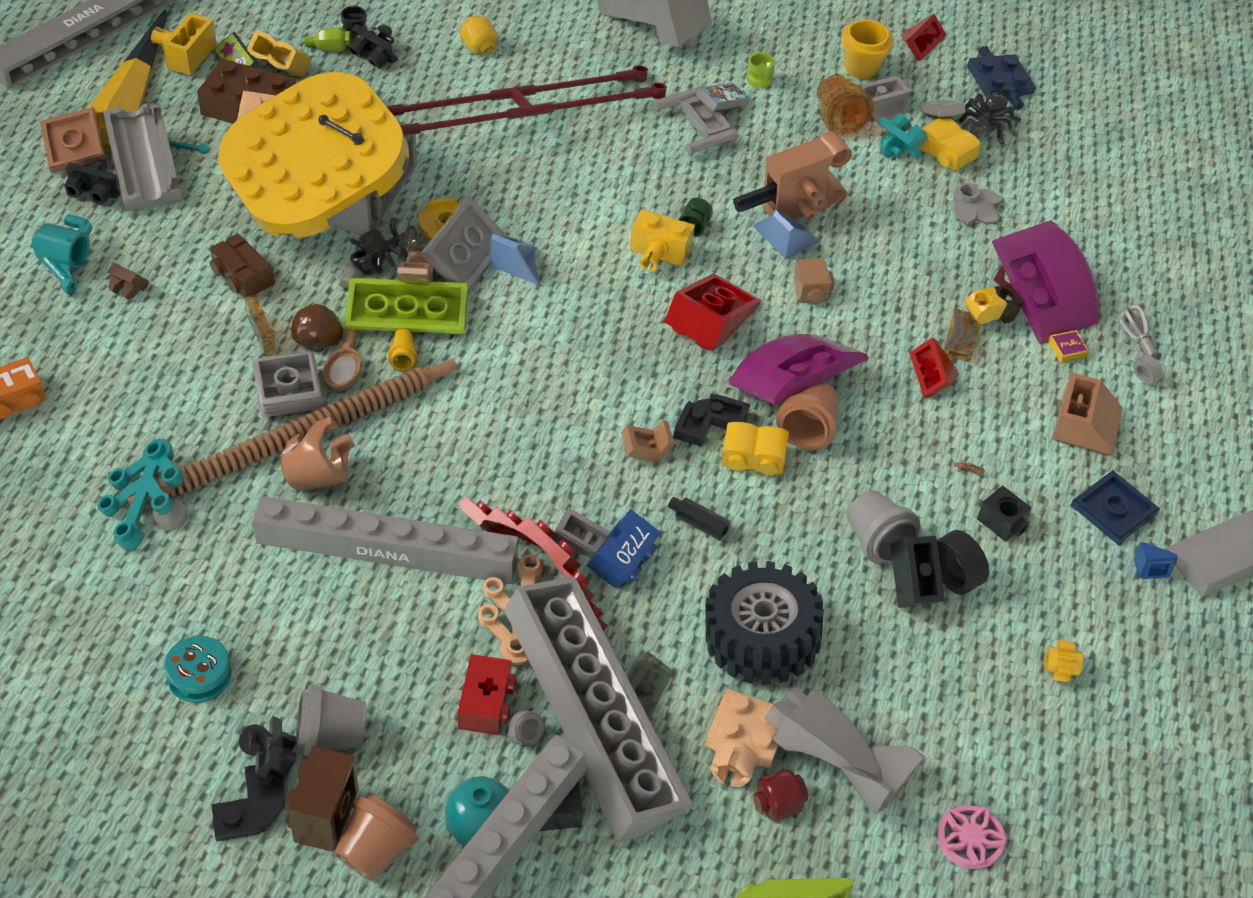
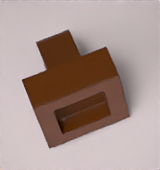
(124, 277)

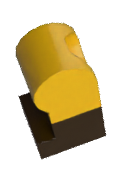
(992, 304)

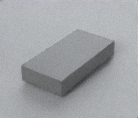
(942, 108)

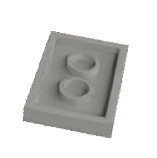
(462, 244)

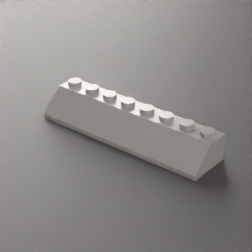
(597, 707)

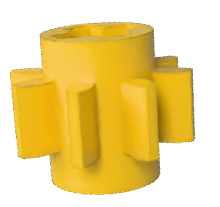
(1063, 661)

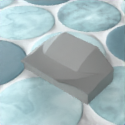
(888, 97)

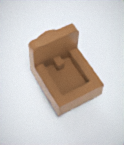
(648, 443)

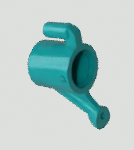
(63, 248)

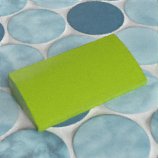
(406, 305)

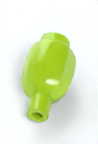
(330, 39)

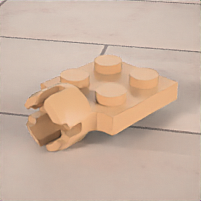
(741, 737)

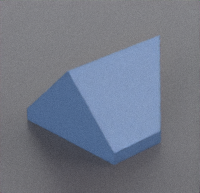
(785, 234)
(514, 257)

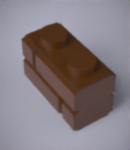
(241, 266)

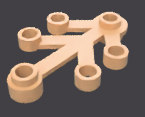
(508, 639)

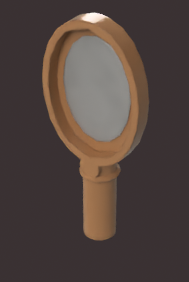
(343, 365)

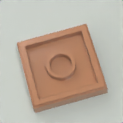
(73, 139)

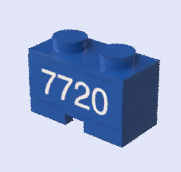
(624, 549)

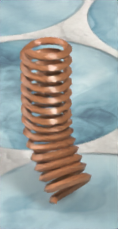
(964, 466)

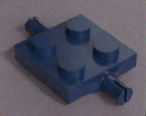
(1001, 76)

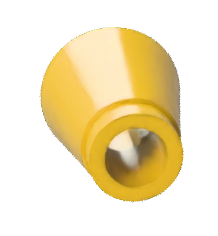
(402, 351)

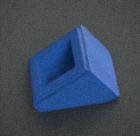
(1154, 561)

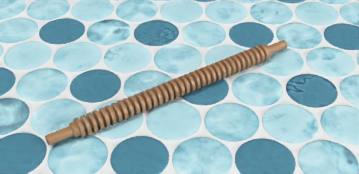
(342, 411)

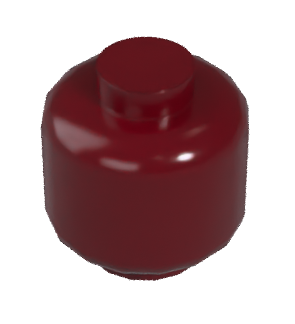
(780, 795)

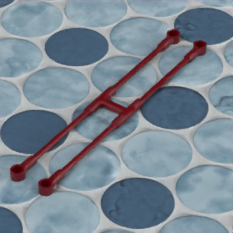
(525, 108)

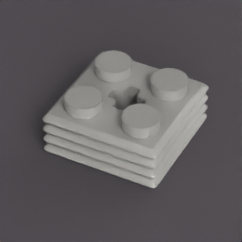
(287, 384)

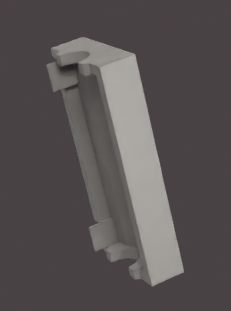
(142, 157)

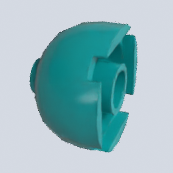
(471, 806)

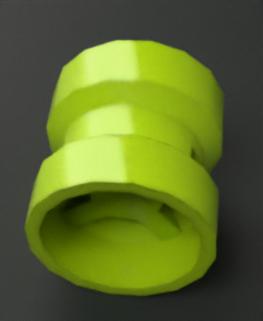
(760, 70)

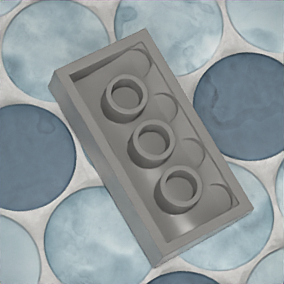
(1217, 555)

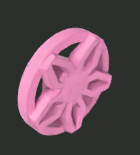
(971, 836)

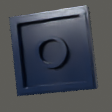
(1115, 507)

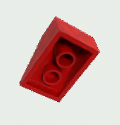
(710, 311)

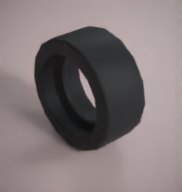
(970, 556)

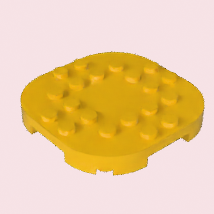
(303, 173)

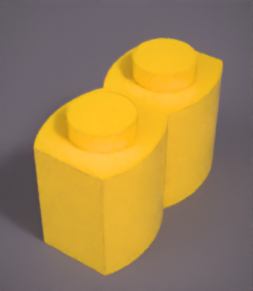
(279, 54)
(950, 144)
(755, 448)

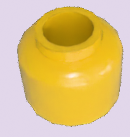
(478, 35)

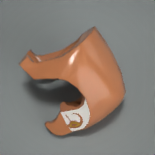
(306, 463)

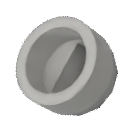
(349, 272)

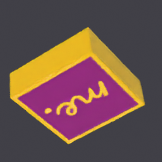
(1068, 346)

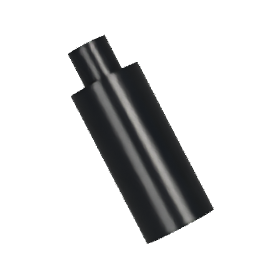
(700, 517)

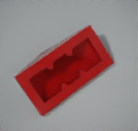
(923, 36)
(932, 367)

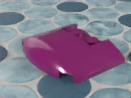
(1050, 278)
(792, 365)

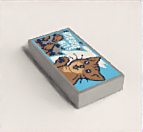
(722, 96)

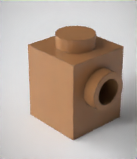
(813, 280)

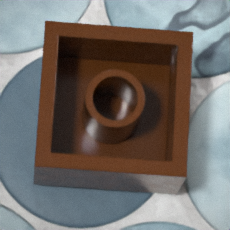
(322, 798)

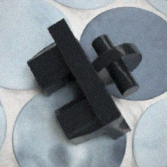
(376, 40)
(96, 180)
(271, 748)

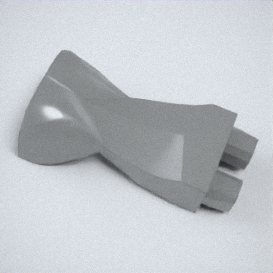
(824, 731)

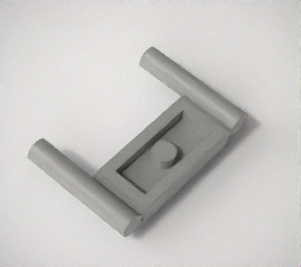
(708, 123)

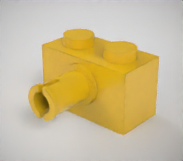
(187, 44)
(661, 239)

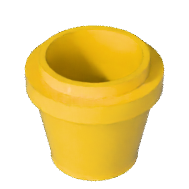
(865, 47)

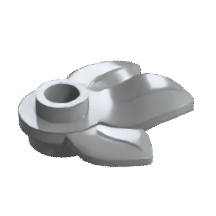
(976, 204)

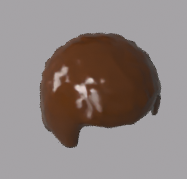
(316, 327)

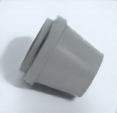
(879, 523)
(329, 721)

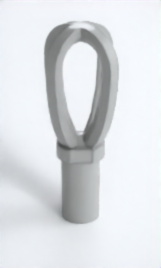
(1143, 336)

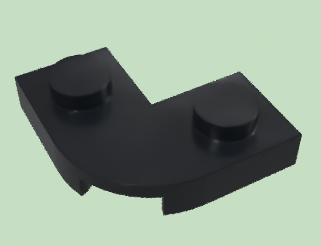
(701, 414)
(251, 814)

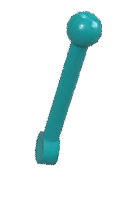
(202, 148)

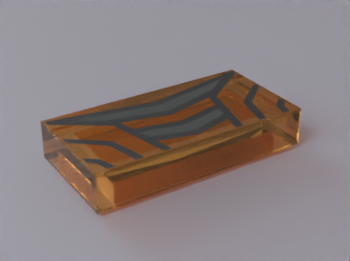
(260, 326)
(962, 336)

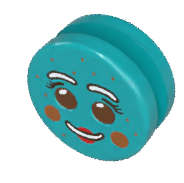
(197, 669)

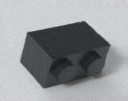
(917, 571)

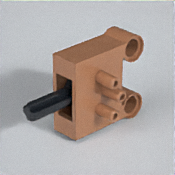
(800, 180)

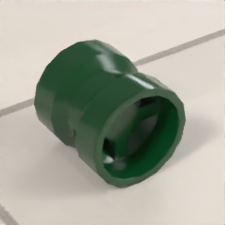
(698, 213)

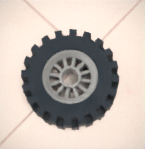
(764, 622)

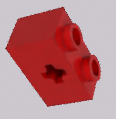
(476, 709)

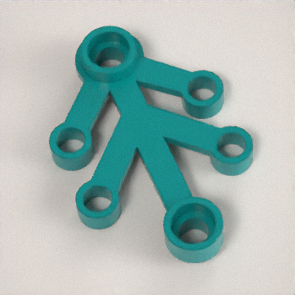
(156, 456)

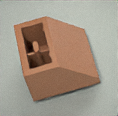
(1088, 415)

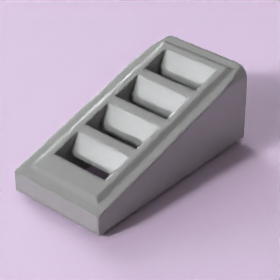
(580, 523)

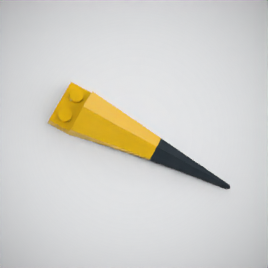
(130, 81)

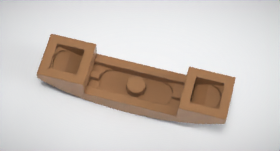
(416, 267)

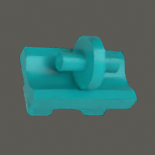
(899, 139)

